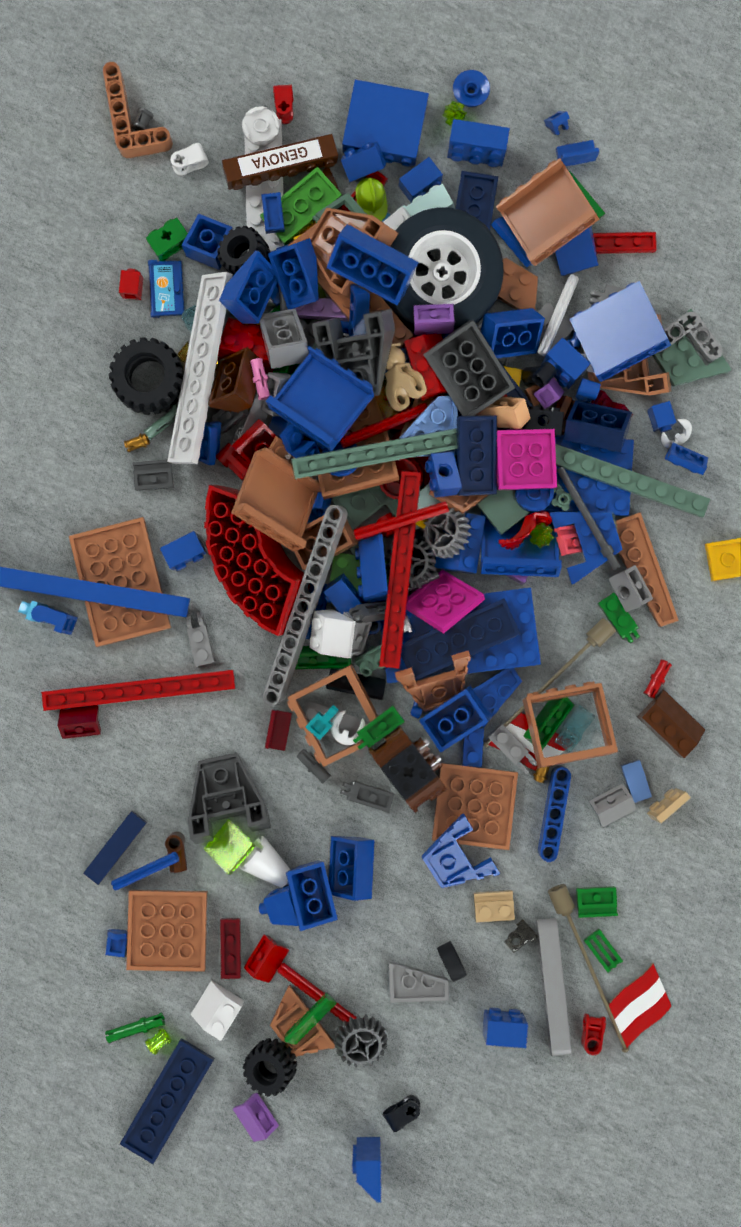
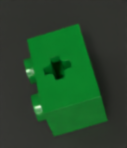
(166, 248)

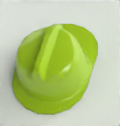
(372, 198)

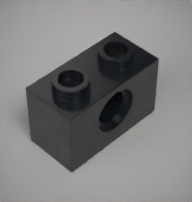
(555, 419)

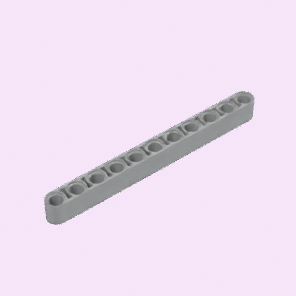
(311, 599)

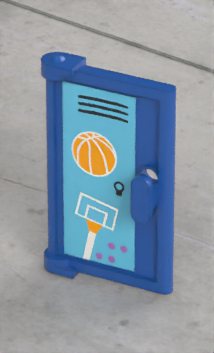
(164, 283)

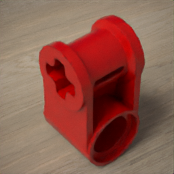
(284, 102)
(593, 1030)

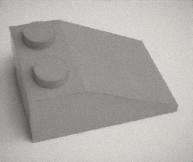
(283, 338)

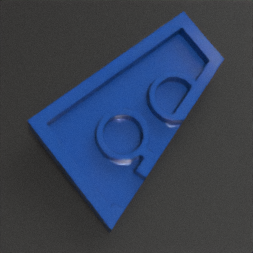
(497, 690)

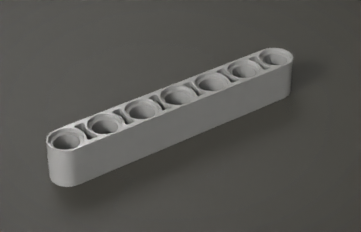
(553, 987)

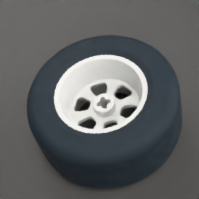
(480, 259)

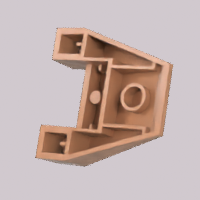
(327, 231)
(636, 379)

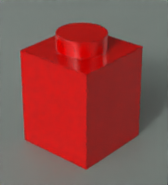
(131, 284)

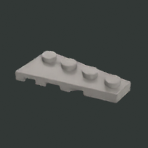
(347, 723)

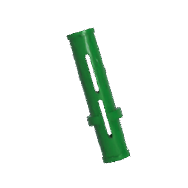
(142, 1025)

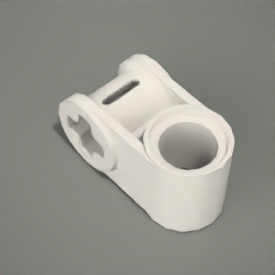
(191, 159)

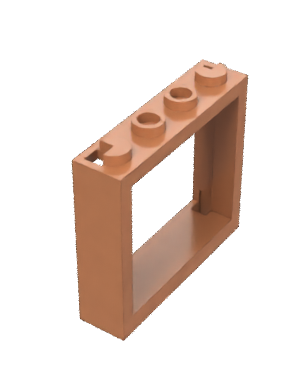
(603, 715)
(302, 721)

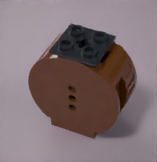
(409, 767)

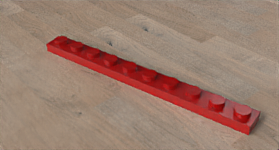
(400, 573)
(138, 690)

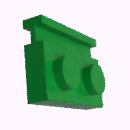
(596, 901)

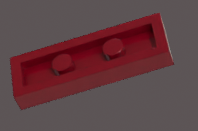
(230, 948)

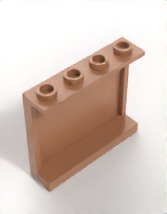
(547, 212)
(275, 500)

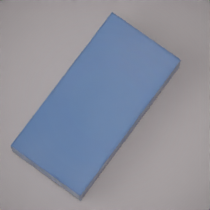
(636, 781)

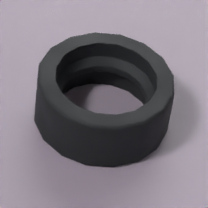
(451, 961)

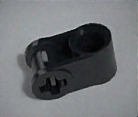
(400, 1115)

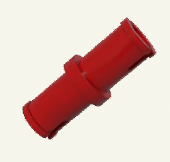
(657, 679)

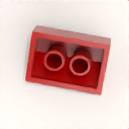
(415, 349)

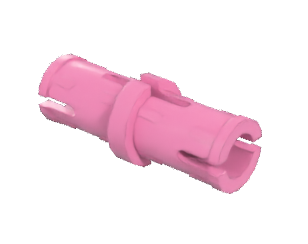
(260, 378)

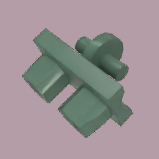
(369, 661)

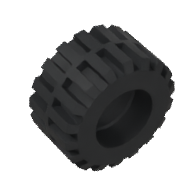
(236, 243)
(260, 1077)

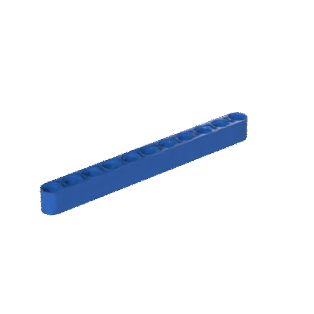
(94, 592)

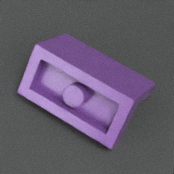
(433, 319)
(256, 1118)

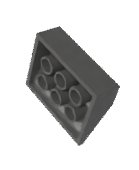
(469, 369)

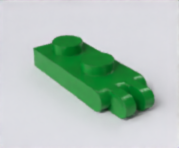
(618, 617)
(379, 727)

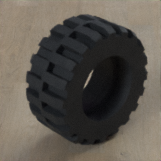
(133, 356)

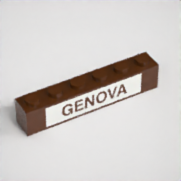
(280, 162)

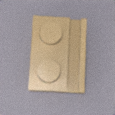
(494, 906)

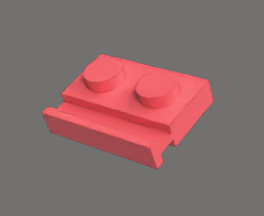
(568, 540)

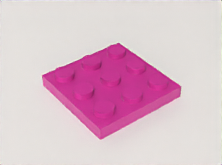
(526, 459)
(444, 601)

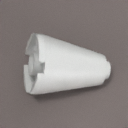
(266, 863)

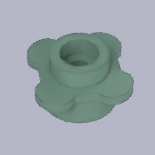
(557, 499)

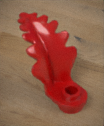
(528, 525)

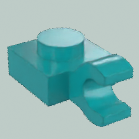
(321, 723)

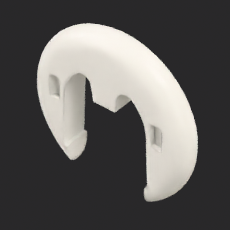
(680, 439)
(343, 737)

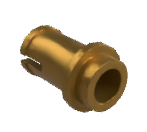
(137, 442)
(541, 774)

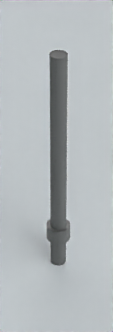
(606, 550)

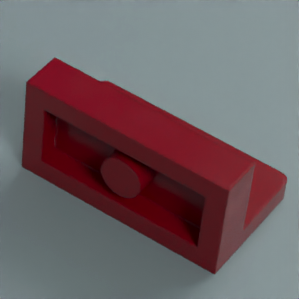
(79, 722)
(278, 730)

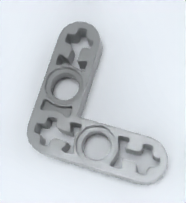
(691, 330)

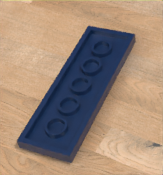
(472, 633)
(167, 1101)

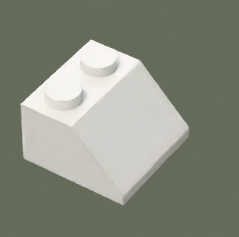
(332, 633)
(216, 1010)

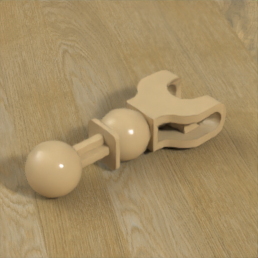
(402, 380)

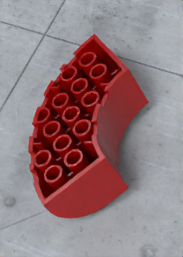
(250, 563)

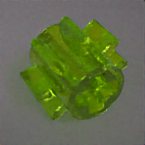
(454, 111)
(541, 535)

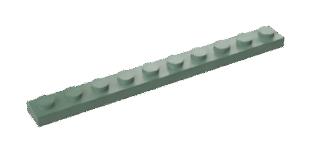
(374, 453)
(631, 481)

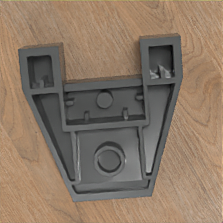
(361, 353)
(224, 792)

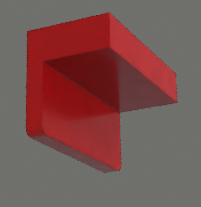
(266, 959)

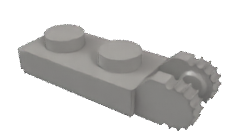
(199, 641)
(511, 747)

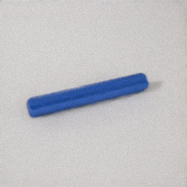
(145, 871)

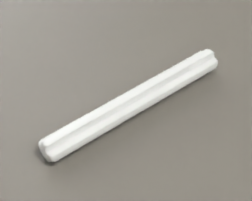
(558, 315)

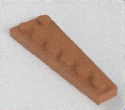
(640, 552)

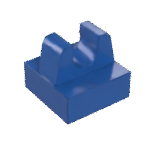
(554, 121)

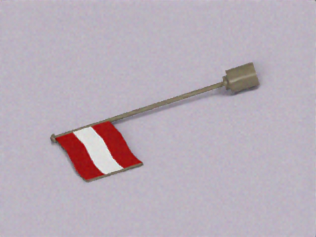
(518, 722)
(636, 1004)

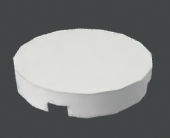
(260, 126)

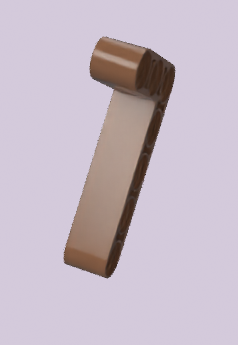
(123, 118)

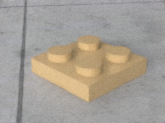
(673, 801)

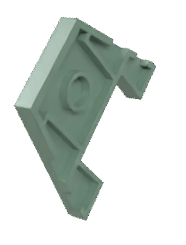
(685, 363)
(363, 504)

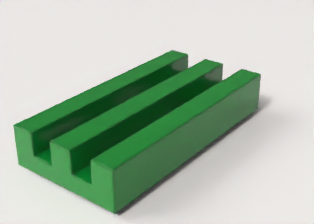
(613, 964)

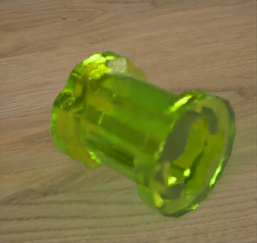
(158, 1041)

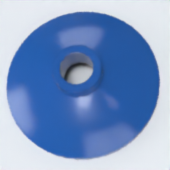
(473, 81)

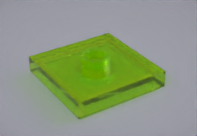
(229, 847)

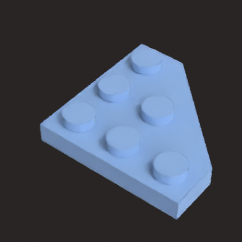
(437, 417)

